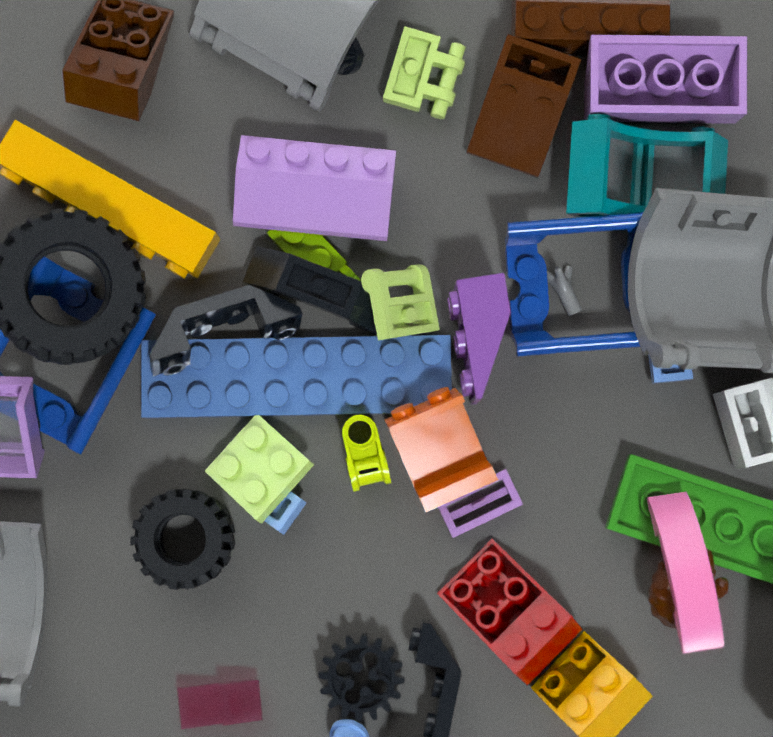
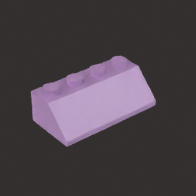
(667, 78)
(313, 188)

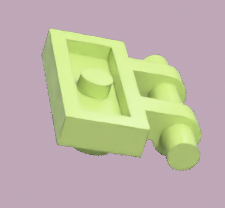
(412, 70)

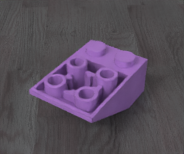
(482, 316)

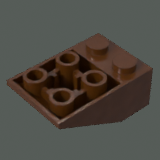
(117, 57)
(523, 105)

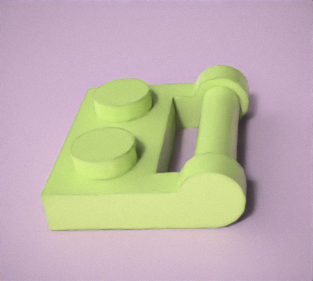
(403, 314)

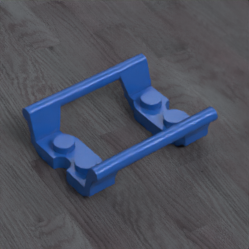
(530, 272)
(77, 298)

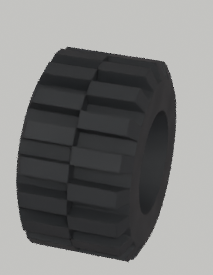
(150, 546)

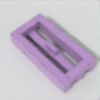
(508, 489)

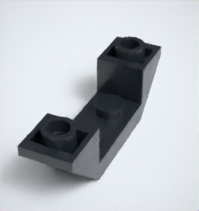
(311, 284)
(273, 316)
(432, 651)

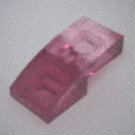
(219, 703)

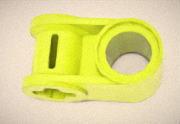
(365, 456)

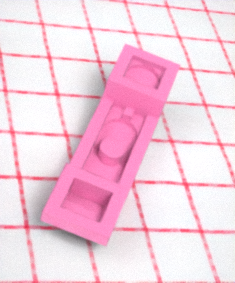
(688, 572)

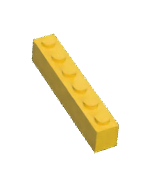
(87, 187)

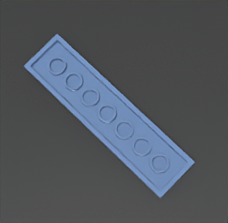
(297, 376)

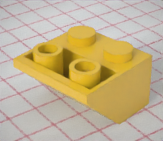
(591, 690)

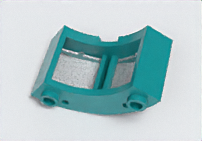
(621, 165)

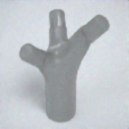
(562, 284)

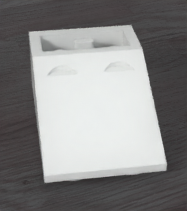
(748, 422)

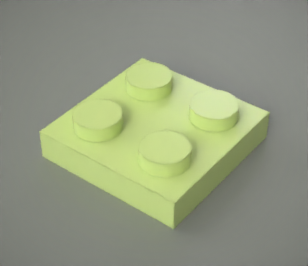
(259, 468)

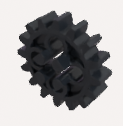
(339, 684)

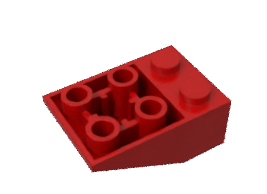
(510, 611)

